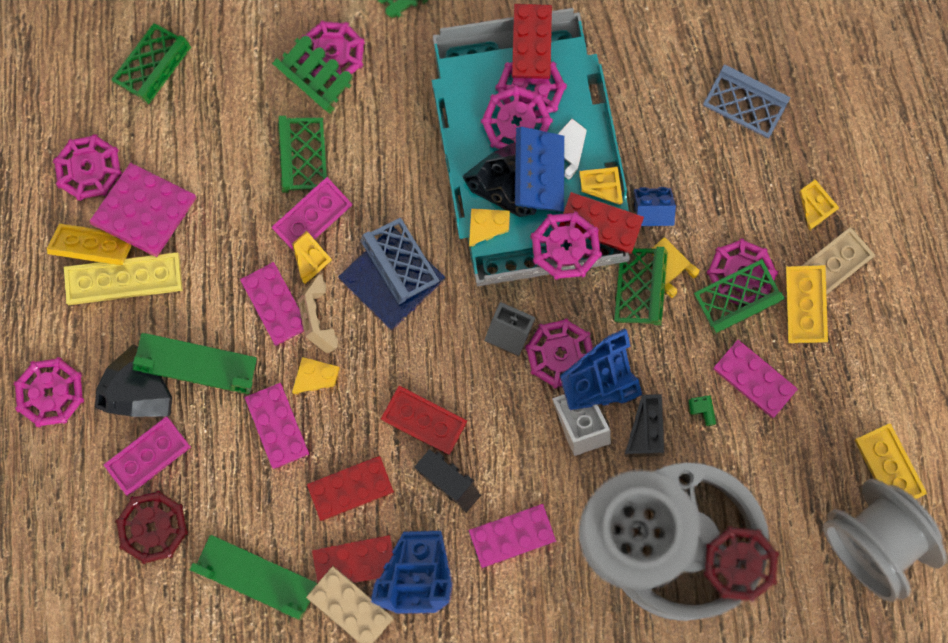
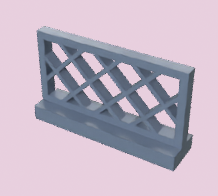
(750, 86)
(384, 264)

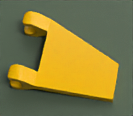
(675, 265)

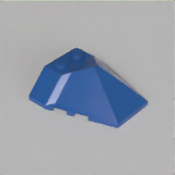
(601, 375)
(416, 575)

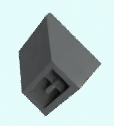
(509, 329)

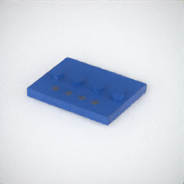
(539, 170)

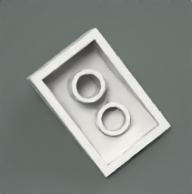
(583, 427)

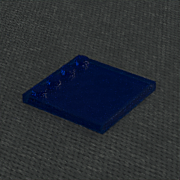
(370, 288)

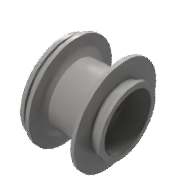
(672, 514)
(885, 539)

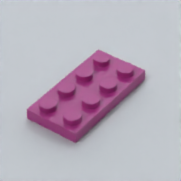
(313, 213)
(274, 303)
(755, 379)
(276, 426)
(147, 456)
(512, 536)

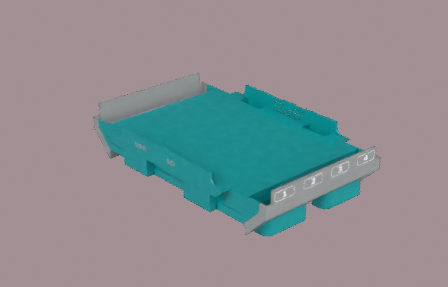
(468, 69)

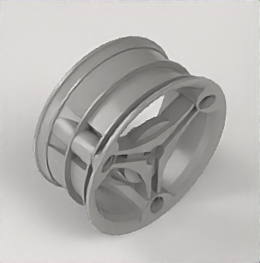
(753, 517)

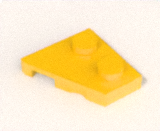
(602, 184)
(816, 204)
(487, 224)
(309, 256)
(315, 375)

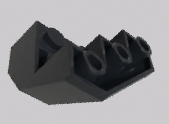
(495, 180)
(130, 391)

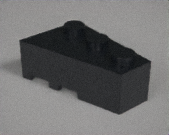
(648, 429)
(448, 479)

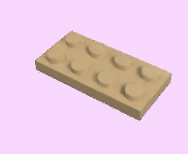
(842, 258)
(349, 607)

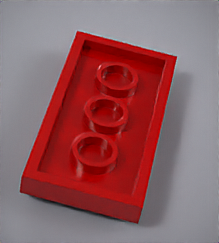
(532, 41)
(615, 226)
(424, 420)
(350, 488)
(356, 560)

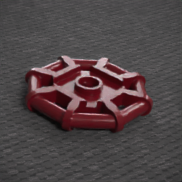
(154, 538)
(753, 565)

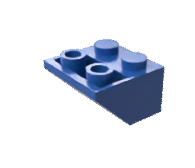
(655, 206)

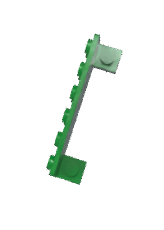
(194, 363)
(254, 577)

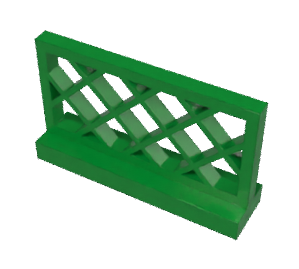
(161, 69)
(286, 150)
(657, 287)
(746, 311)

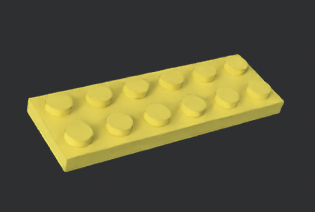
(135, 278)

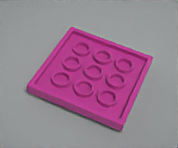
(143, 209)

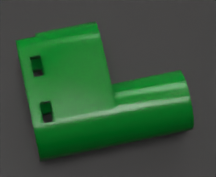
(703, 406)

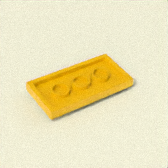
(88, 245)
(807, 304)
(889, 460)

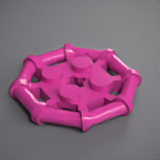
(340, 45)
(542, 87)
(513, 109)
(94, 174)
(559, 254)
(736, 263)
(551, 347)
(46, 381)

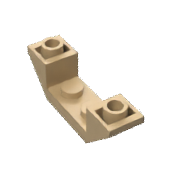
(323, 339)

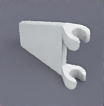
(573, 146)

